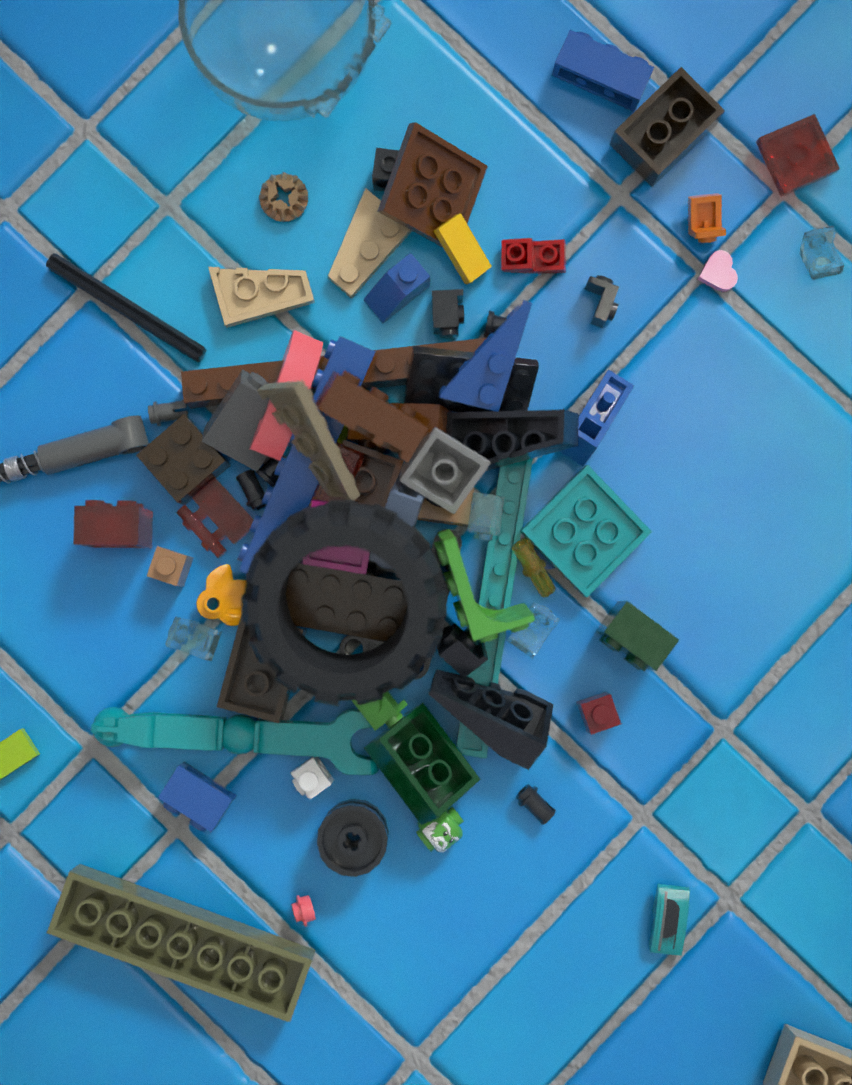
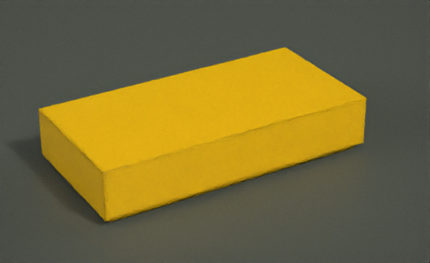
(462, 248)

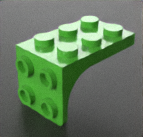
(479, 621)

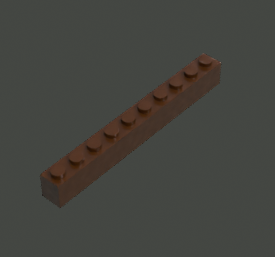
(386, 369)

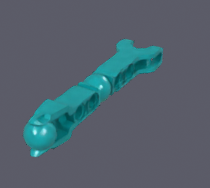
(238, 735)

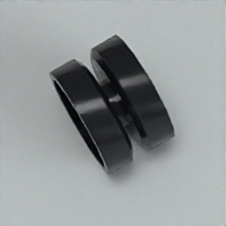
(351, 856)

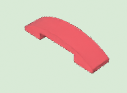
(299, 365)

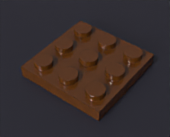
(430, 183)

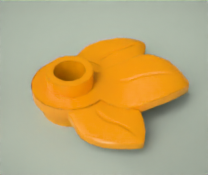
(227, 593)

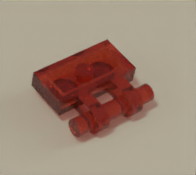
(223, 510)

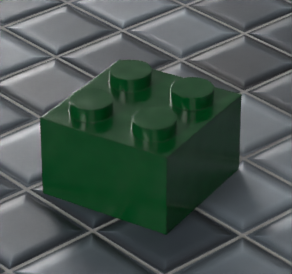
(637, 636)

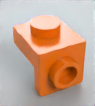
(705, 217)

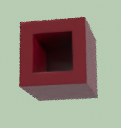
(598, 713)

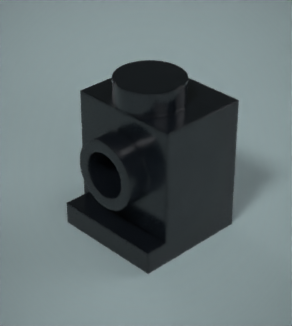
(447, 312)
(461, 651)

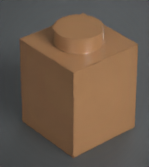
(170, 566)

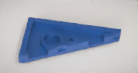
(485, 376)

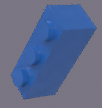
(602, 70)

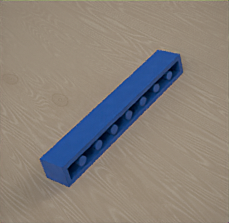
(296, 481)

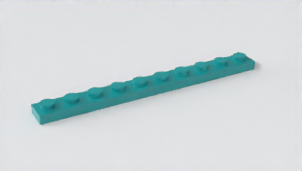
(498, 582)

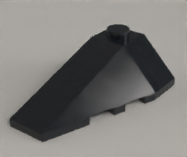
(507, 721)

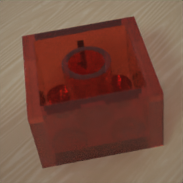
(112, 526)

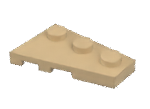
(365, 246)
(256, 294)

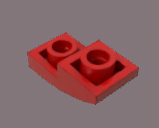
(533, 256)

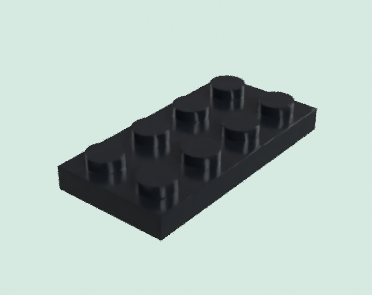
(436, 367)

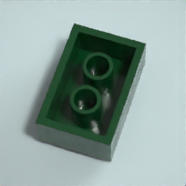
(422, 764)

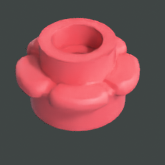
(303, 910)

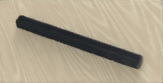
(126, 307)

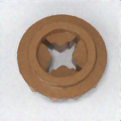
(278, 209)

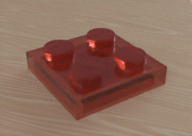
(797, 155)

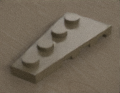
(297, 409)

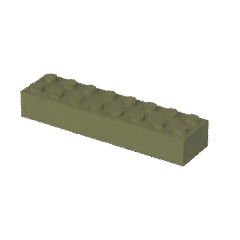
(181, 941)

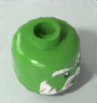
(441, 832)

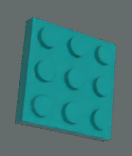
(586, 531)

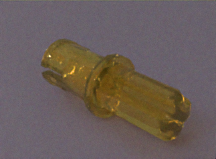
(533, 567)

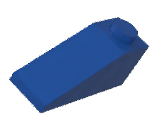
(598, 415)

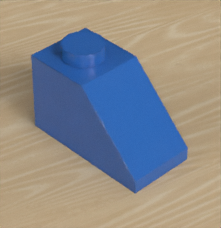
(397, 288)

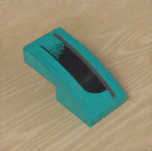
(670, 919)

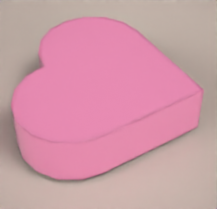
(719, 272)

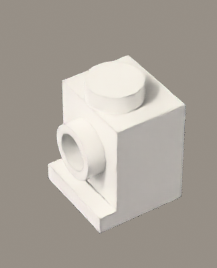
(311, 777)

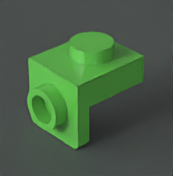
(382, 711)

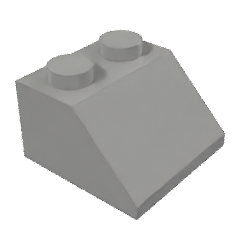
(443, 470)

